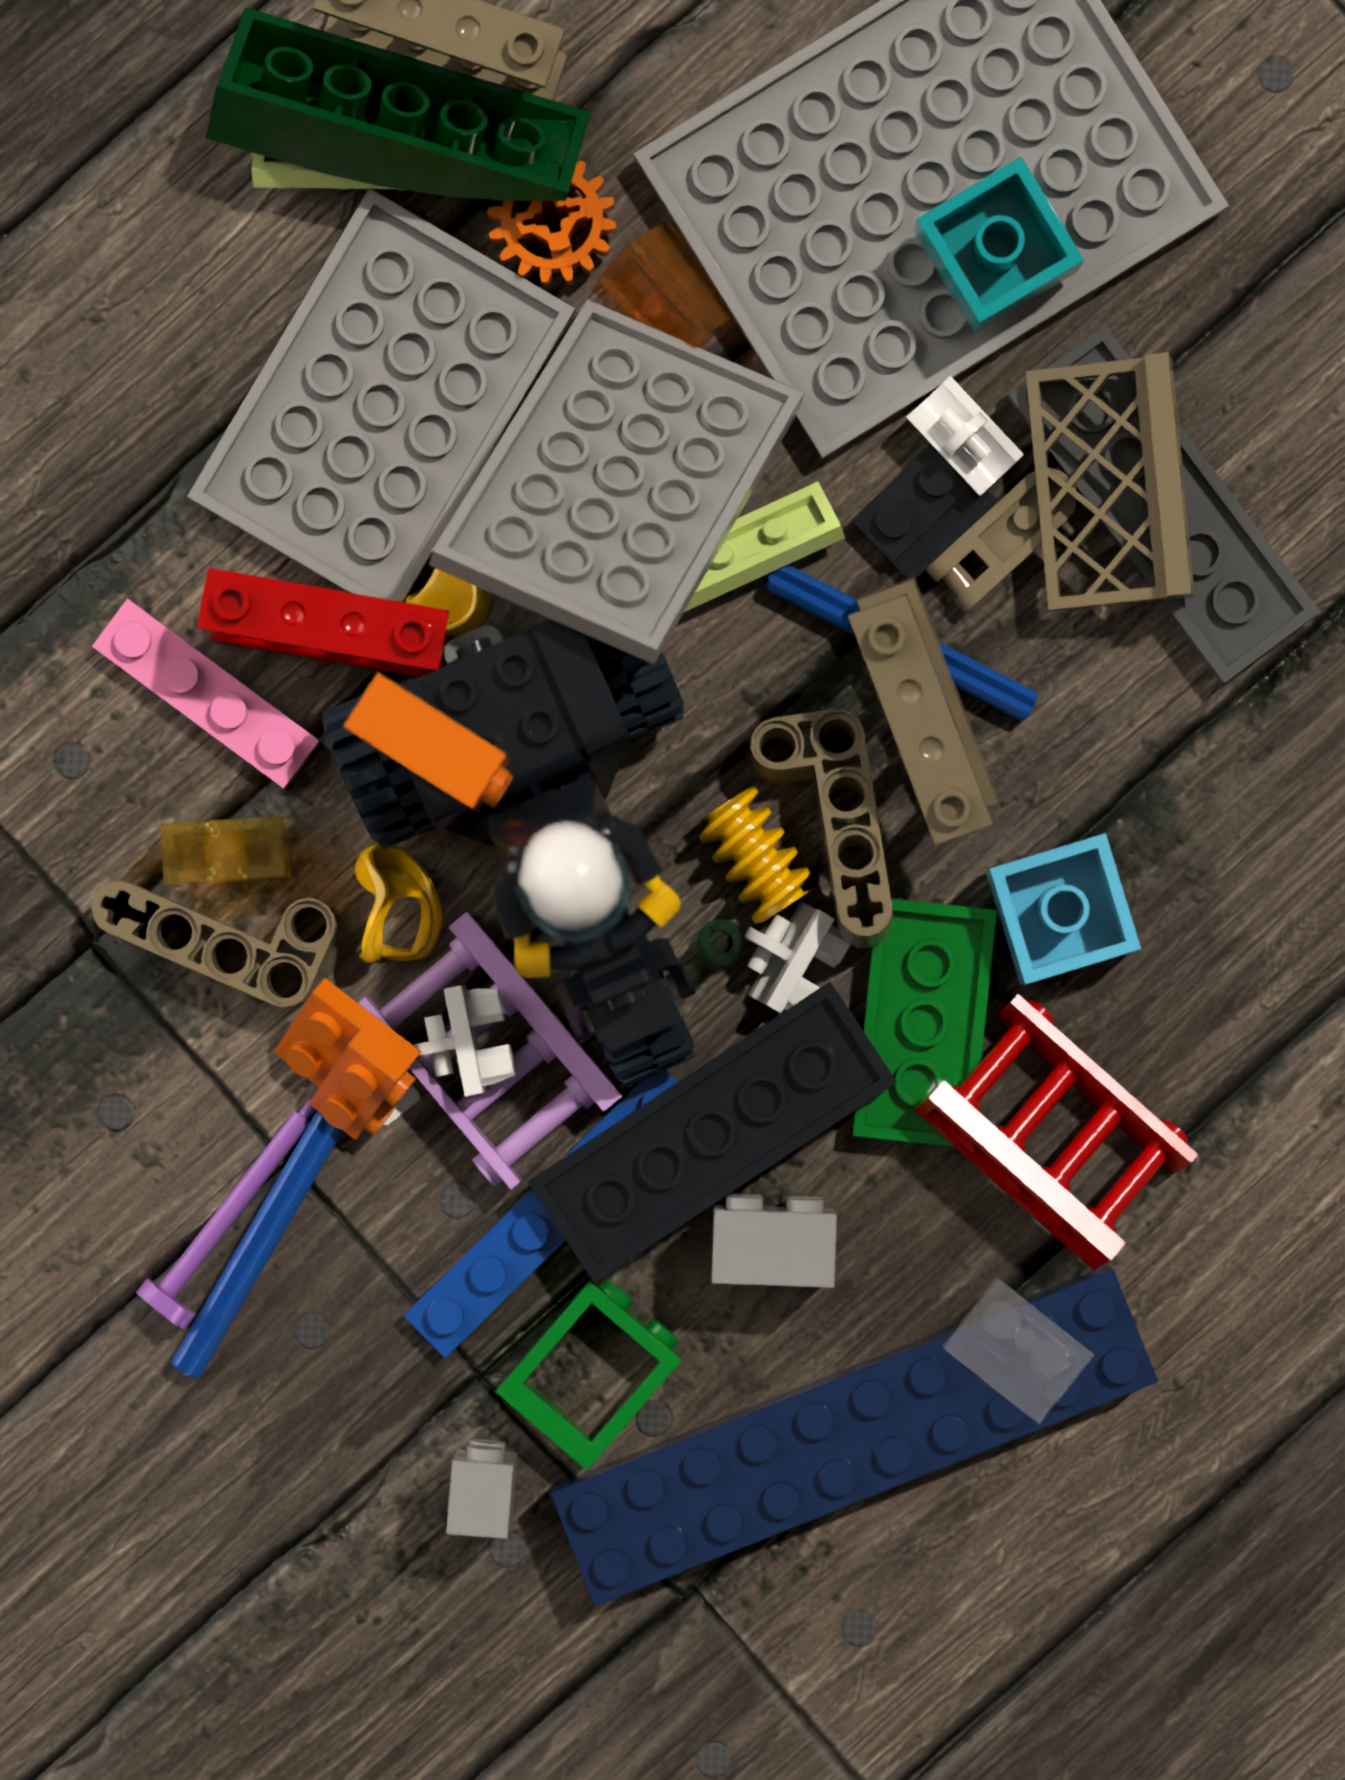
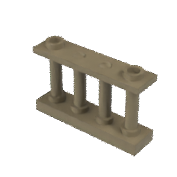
(458, 36)
(924, 710)

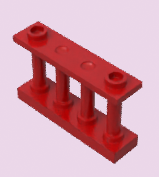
(323, 624)
(1001, 1149)

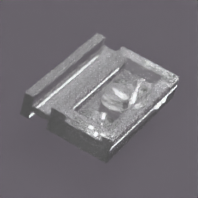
(1018, 1350)

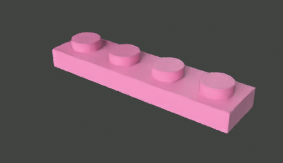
(206, 694)

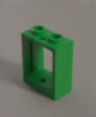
(549, 1417)

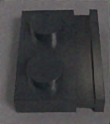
(921, 513)

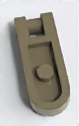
(999, 541)

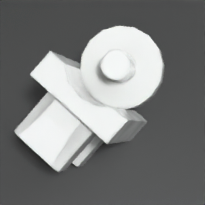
(965, 436)
(786, 953)
(476, 1066)

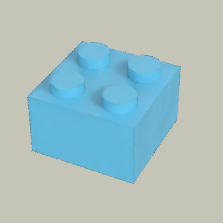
(1063, 909)

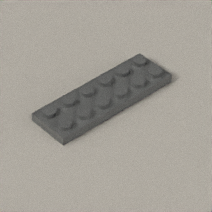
(1241, 585)

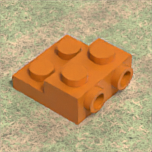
(350, 1058)

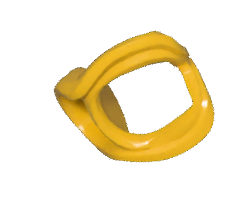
(467, 603)
(390, 877)

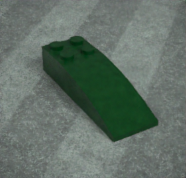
(389, 117)

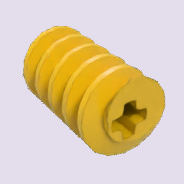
(755, 855)

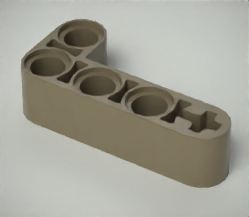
(839, 827)
(211, 933)

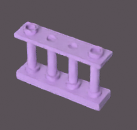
(546, 1042)

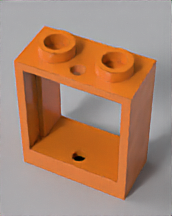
(430, 744)

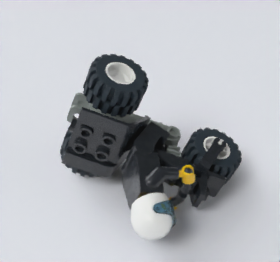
(564, 720)

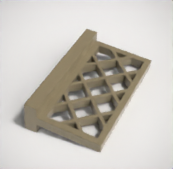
(1162, 477)

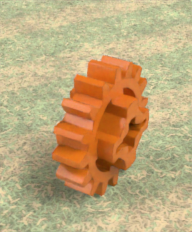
(579, 212)

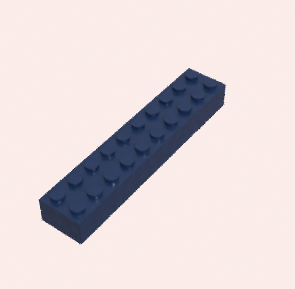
(828, 1446)

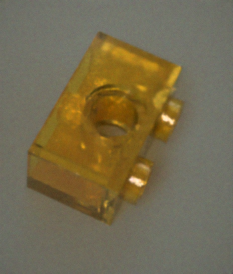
(225, 850)

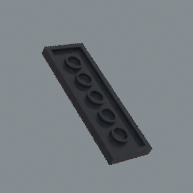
(712, 1132)

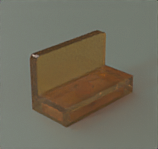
(666, 287)

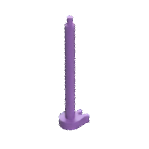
(163, 1295)

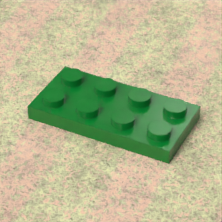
(925, 1011)

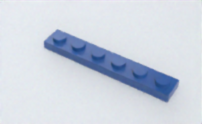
(506, 1251)

